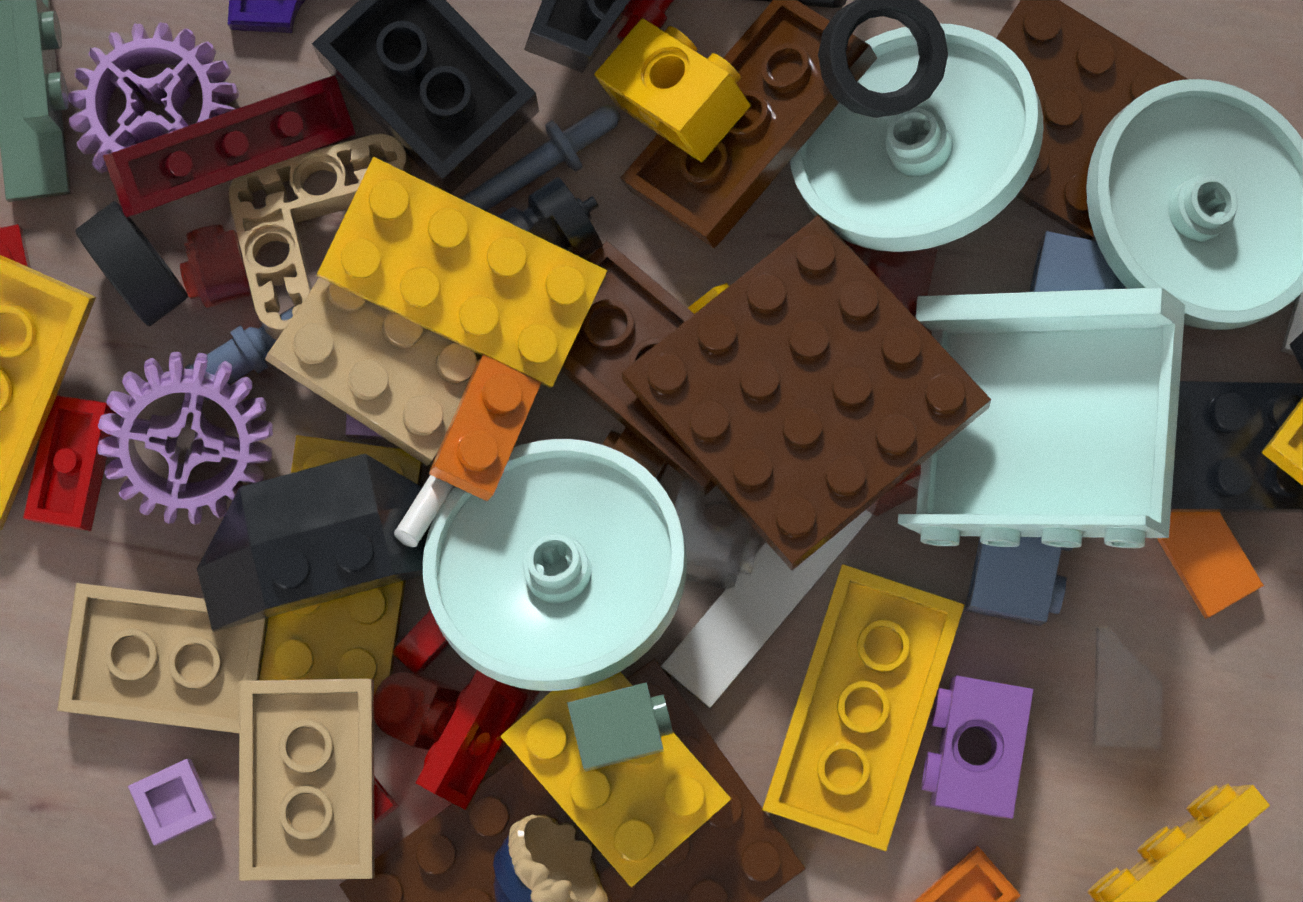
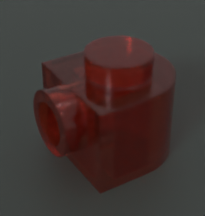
(214, 266)
(414, 708)

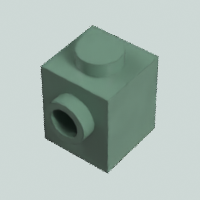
(619, 726)

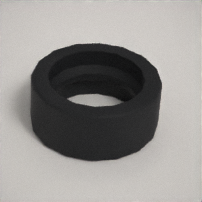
(930, 67)
(131, 264)

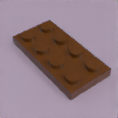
(787, 106)
(620, 327)

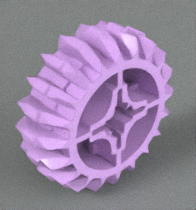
(166, 88)
(157, 431)

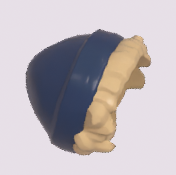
(545, 864)

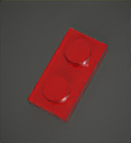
(68, 465)
(470, 739)

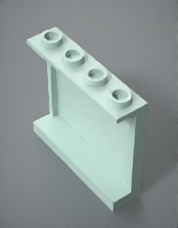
(1073, 422)

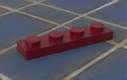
(228, 145)

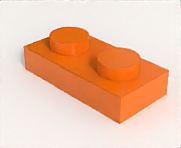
(485, 428)

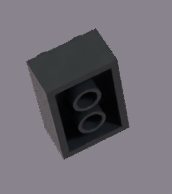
(428, 83)

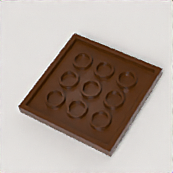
(805, 391)

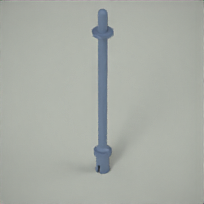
(250, 346)

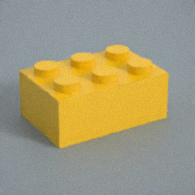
(626, 809)

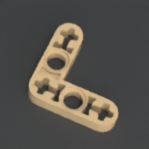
(279, 216)

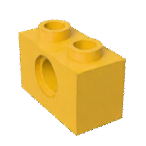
(674, 88)

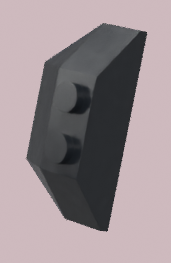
(309, 541)

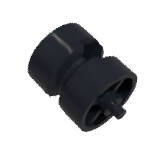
(558, 218)

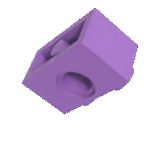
(1003, 716)

